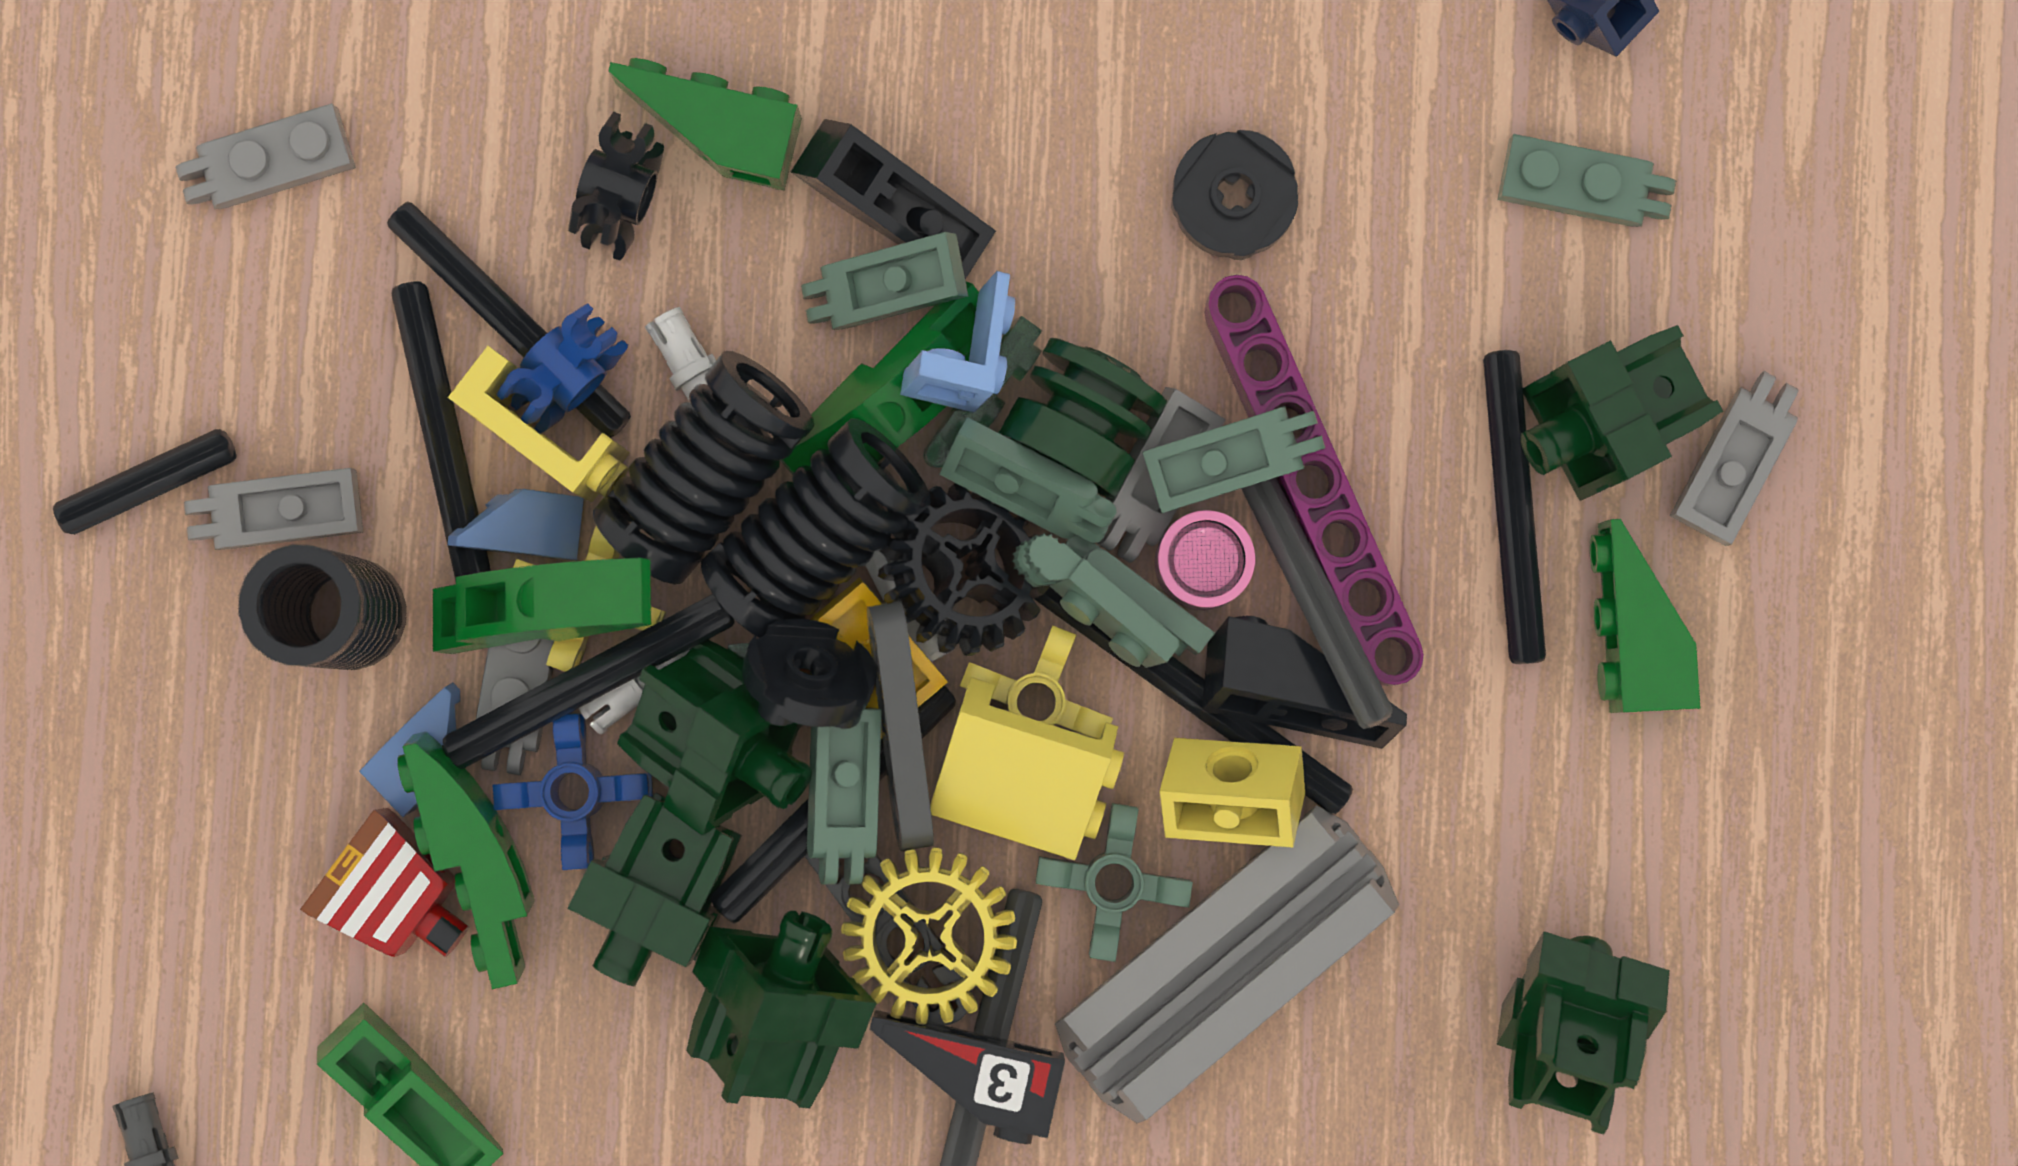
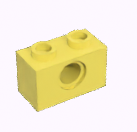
(1233, 792)

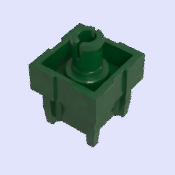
(1615, 412)
(708, 742)
(650, 894)
(775, 1010)
(1582, 1018)

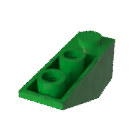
(729, 129)
(1646, 643)

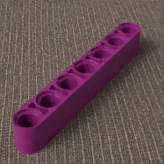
(1339, 502)

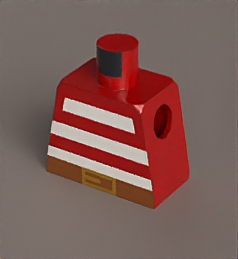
(387, 891)

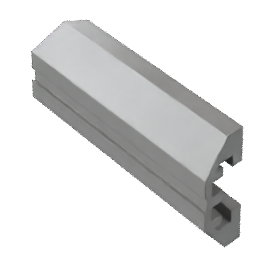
(1227, 966)

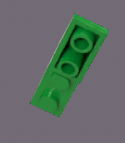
(876, 391)
(541, 603)
(465, 831)

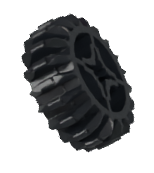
(987, 581)

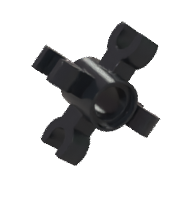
(616, 186)

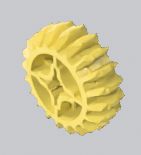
(892, 978)

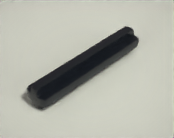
(144, 481)

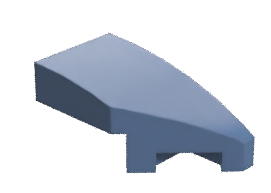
(526, 524)
(381, 770)

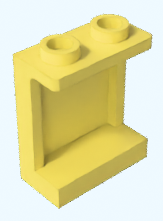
(586, 478)
(1024, 776)

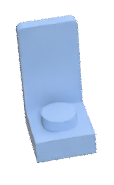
(946, 377)

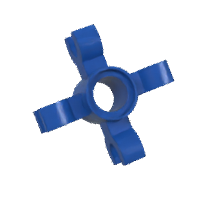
(563, 369)
(576, 835)

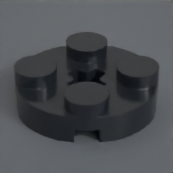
(1228, 158)
(830, 696)

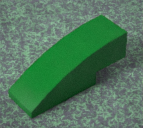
(404, 1094)

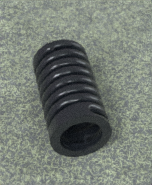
(703, 468)
(815, 530)
(279, 601)

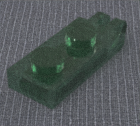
(1021, 354)

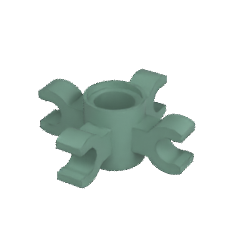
(1143, 887)

